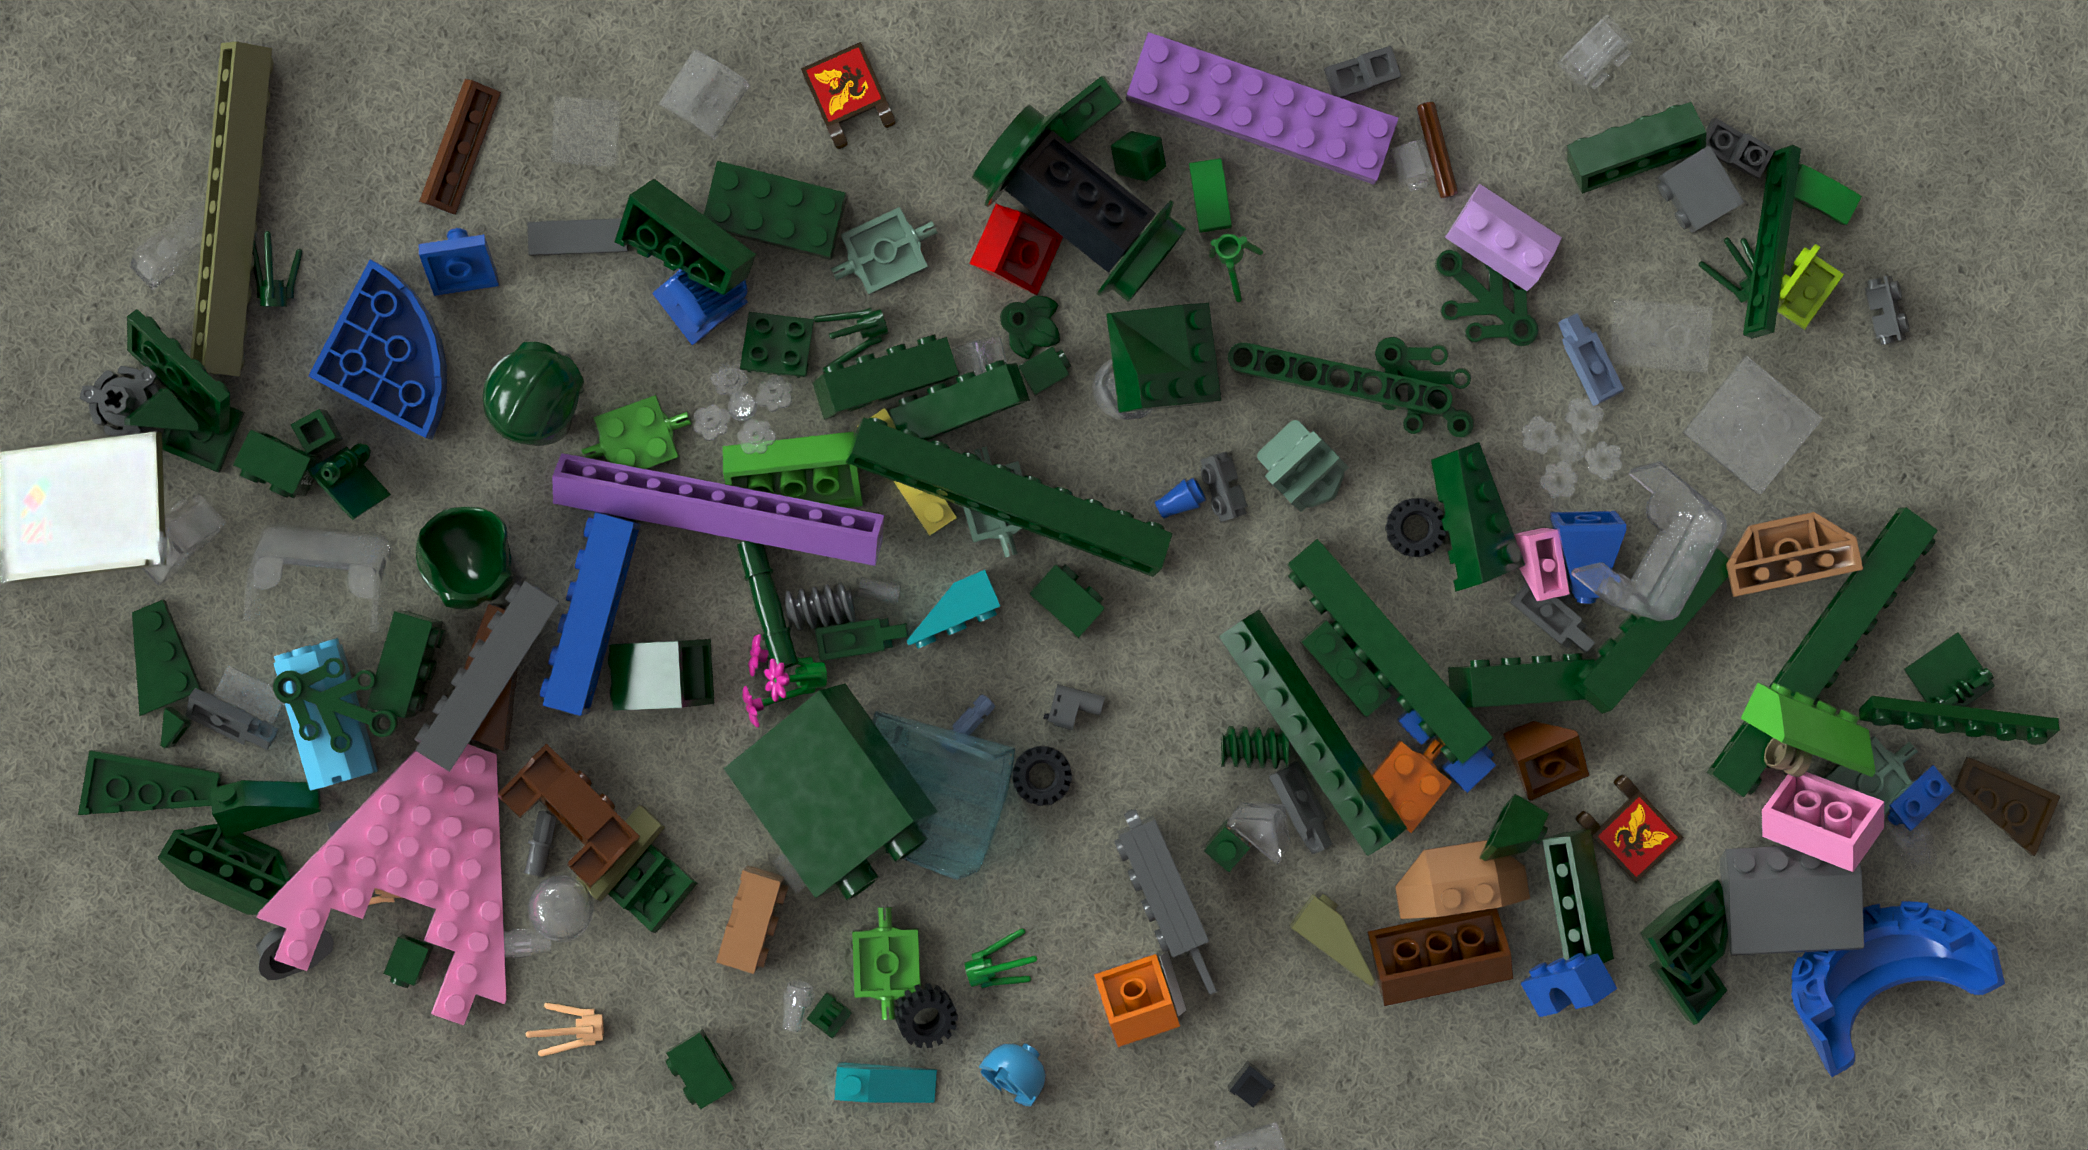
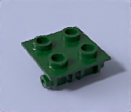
(777, 344)
(350, 481)
(1950, 674)

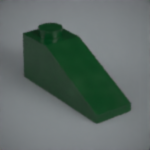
(259, 804)

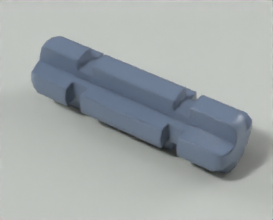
(973, 716)

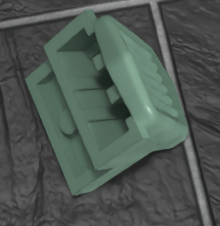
(1302, 466)

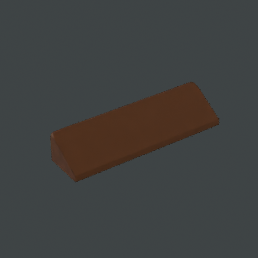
(457, 144)

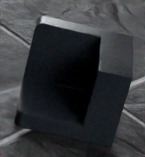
(1250, 1084)

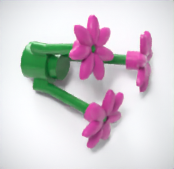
(809, 676)

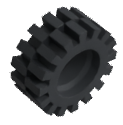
(1396, 534)
(1047, 795)
(918, 1001)

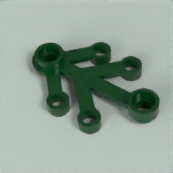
(1490, 303)
(1439, 377)
(329, 702)

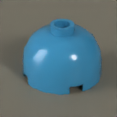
(1015, 1071)

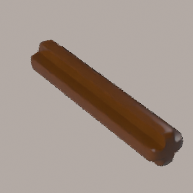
(1437, 149)

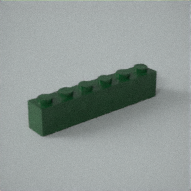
(1641, 643)

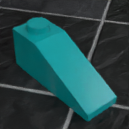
(884, 1084)

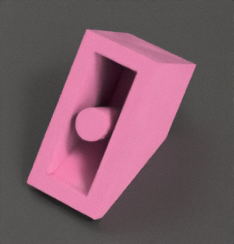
(1543, 563)

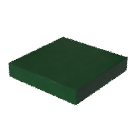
(204, 445)

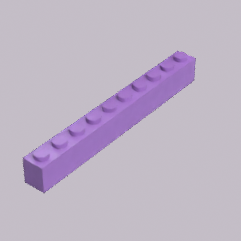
(718, 509)

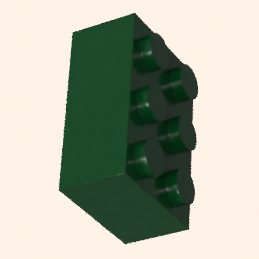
(406, 664)

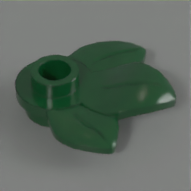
(1035, 326)

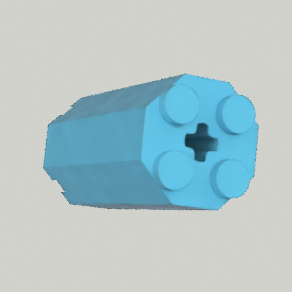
(319, 760)

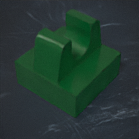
(829, 1015)

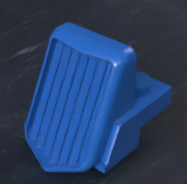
(697, 307)

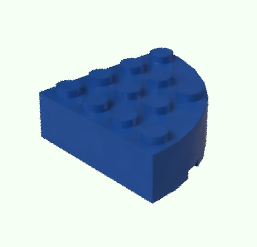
(387, 353)

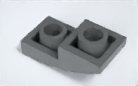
(1738, 149)

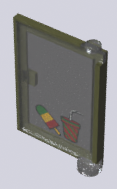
(82, 508)

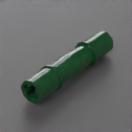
(767, 603)

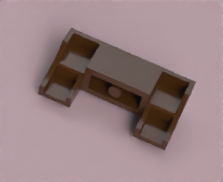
(577, 807)

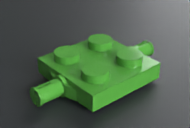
(637, 434)
(885, 962)

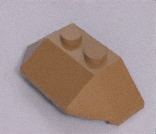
(1791, 553)
(1458, 882)

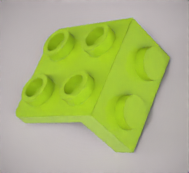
(1807, 288)

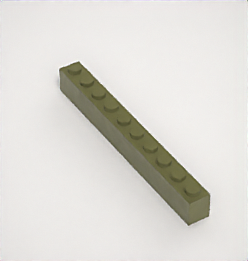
(231, 207)

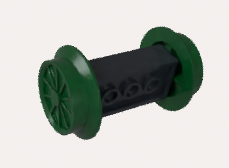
(1078, 201)

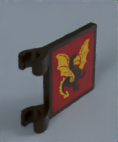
(846, 88)
(1635, 834)

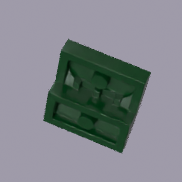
(653, 888)

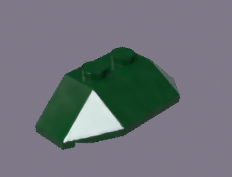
(224, 868)
(1690, 933)

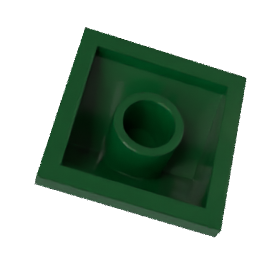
(162, 411)
(1692, 999)

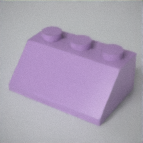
(1504, 238)

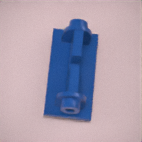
(1919, 799)

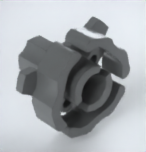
(109, 389)

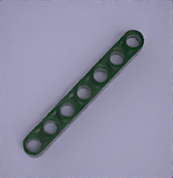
(1353, 390)

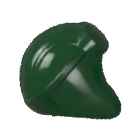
(532, 395)
(465, 556)

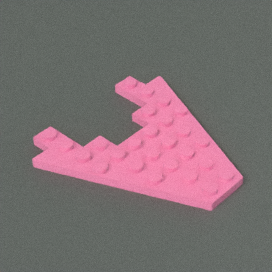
(427, 841)

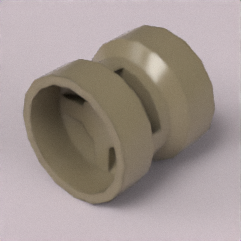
(1787, 758)

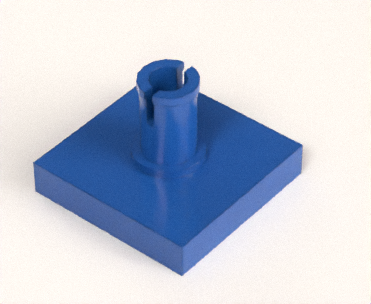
(458, 263)

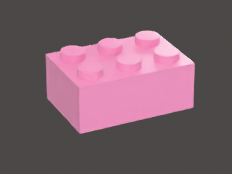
(1823, 819)

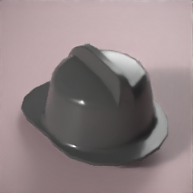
(277, 970)

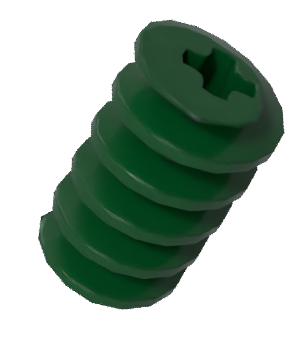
(1254, 747)

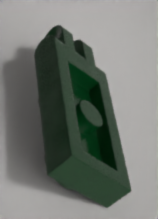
(1086, 109)

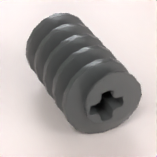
(820, 607)

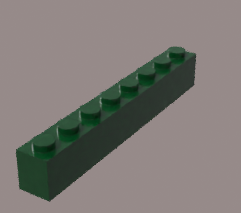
(1389, 652)
(1313, 732)

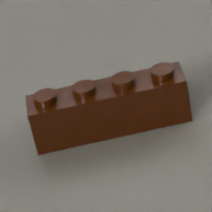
(1440, 955)

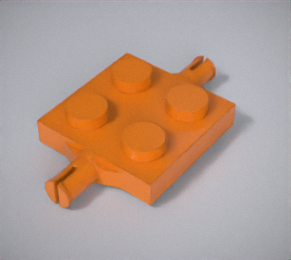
(1411, 781)

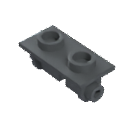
(1887, 297)
(1216, 473)

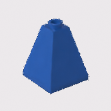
(1588, 540)

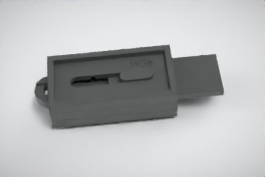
(1164, 890)

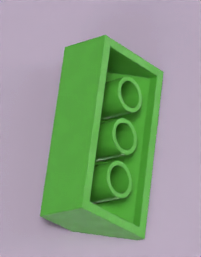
(798, 468)
(1811, 727)

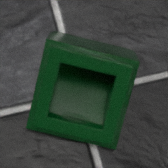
(173, 727)

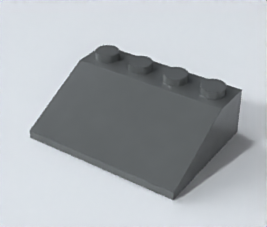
(1789, 902)

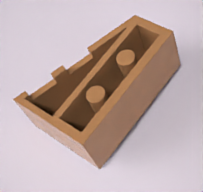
(752, 919)

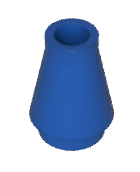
(1182, 498)

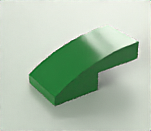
(1210, 195)
(1825, 195)

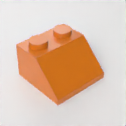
(1136, 1000)

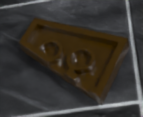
(2009, 802)

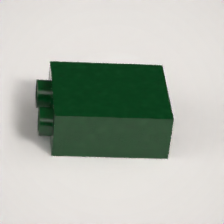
(832, 793)

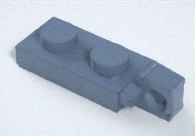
(1590, 360)

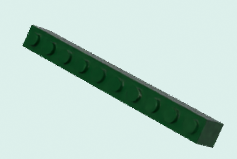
(1009, 497)
(1832, 638)

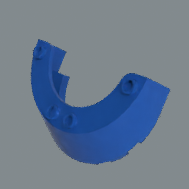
(1899, 948)

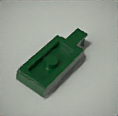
(857, 638)

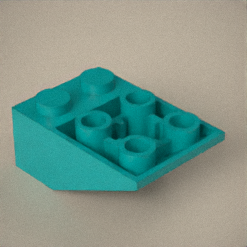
(963, 601)

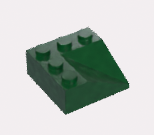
(1163, 357)

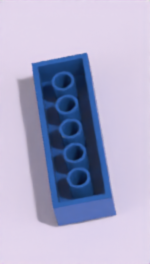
(590, 614)

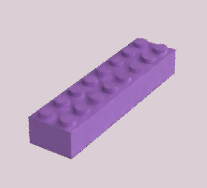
(1261, 108)

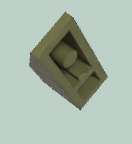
(1328, 931)

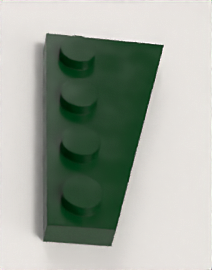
(136, 784)

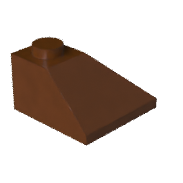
(1545, 757)

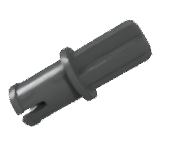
(540, 843)

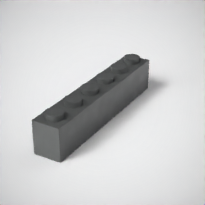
(487, 674)

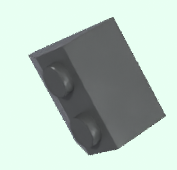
(1699, 190)

